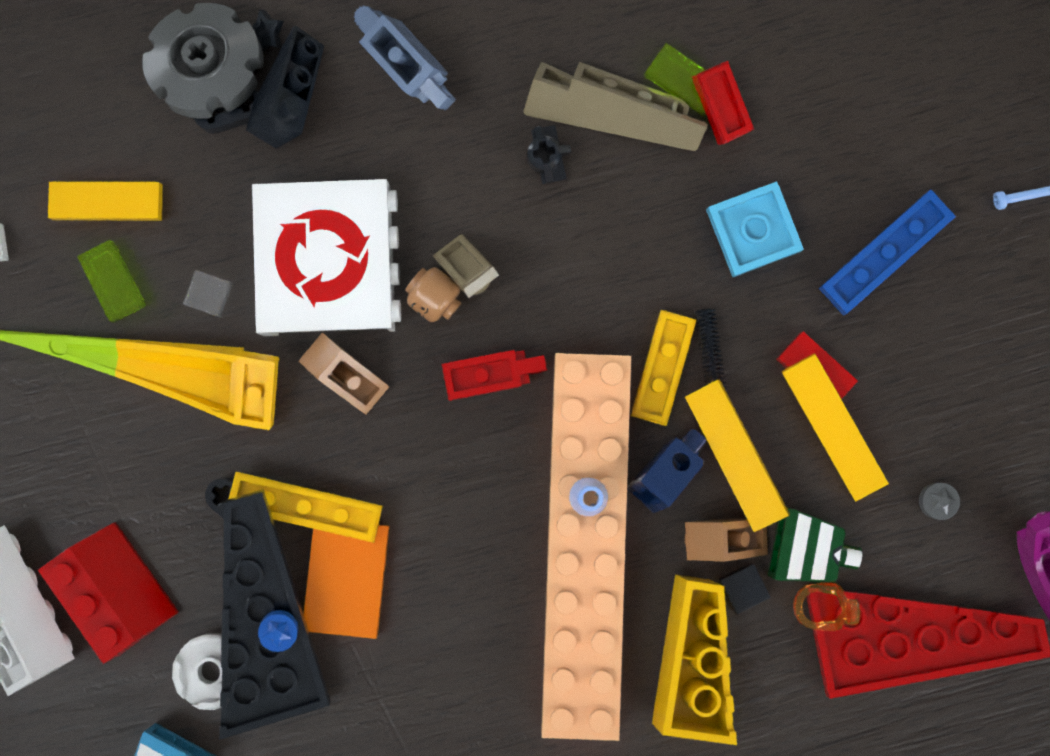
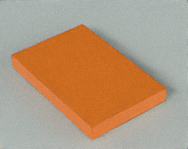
(345, 584)

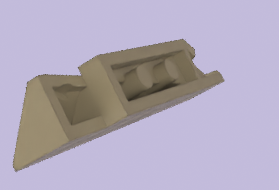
(612, 106)

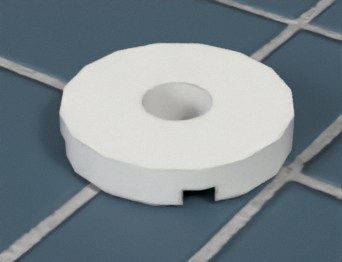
(188, 671)

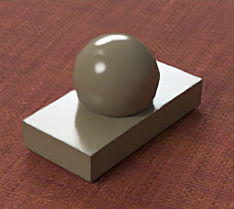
(466, 266)

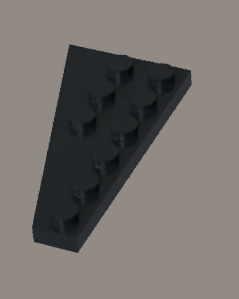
(258, 682)

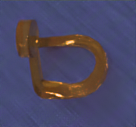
(849, 615)

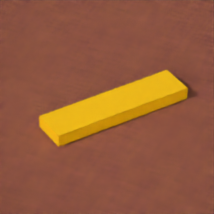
(834, 427)
(737, 456)
(313, 507)

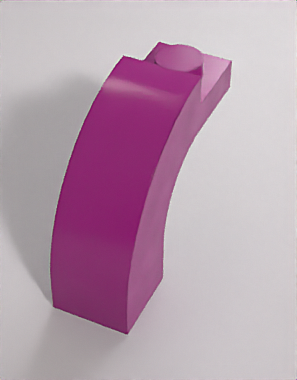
(1034, 553)

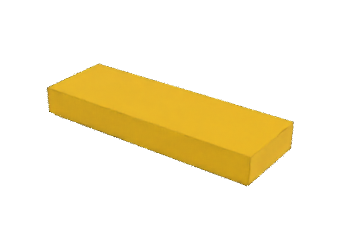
(105, 201)
(663, 368)

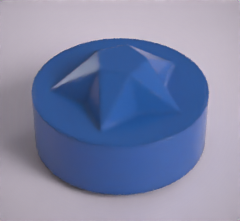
(278, 631)

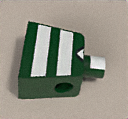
(810, 550)

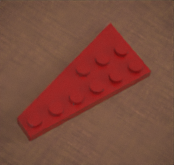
(916, 642)

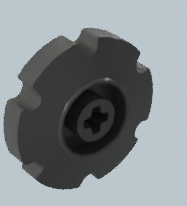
(203, 60)

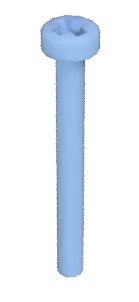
(1001, 200)

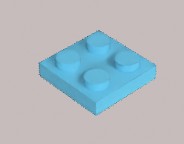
(754, 229)

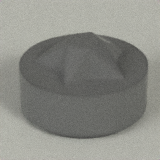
(939, 501)

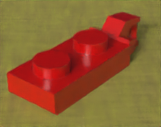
(490, 373)

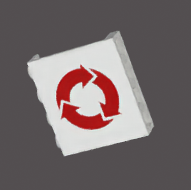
(325, 256)

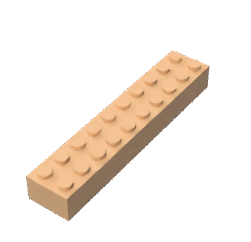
(586, 551)

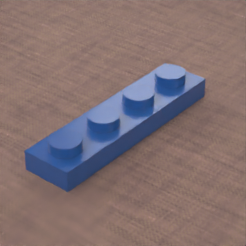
(887, 252)

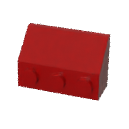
(108, 592)

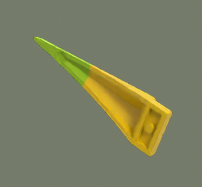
(209, 377)

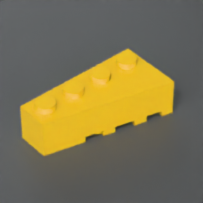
(695, 666)

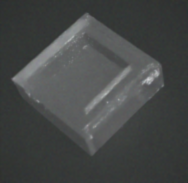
(207, 293)

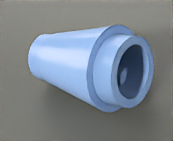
(578, 491)

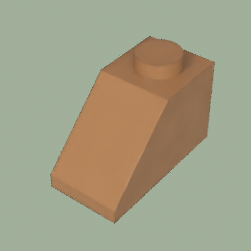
(343, 373)
(724, 540)

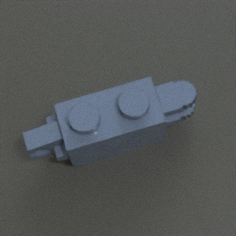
(403, 57)

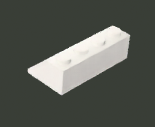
(28, 633)

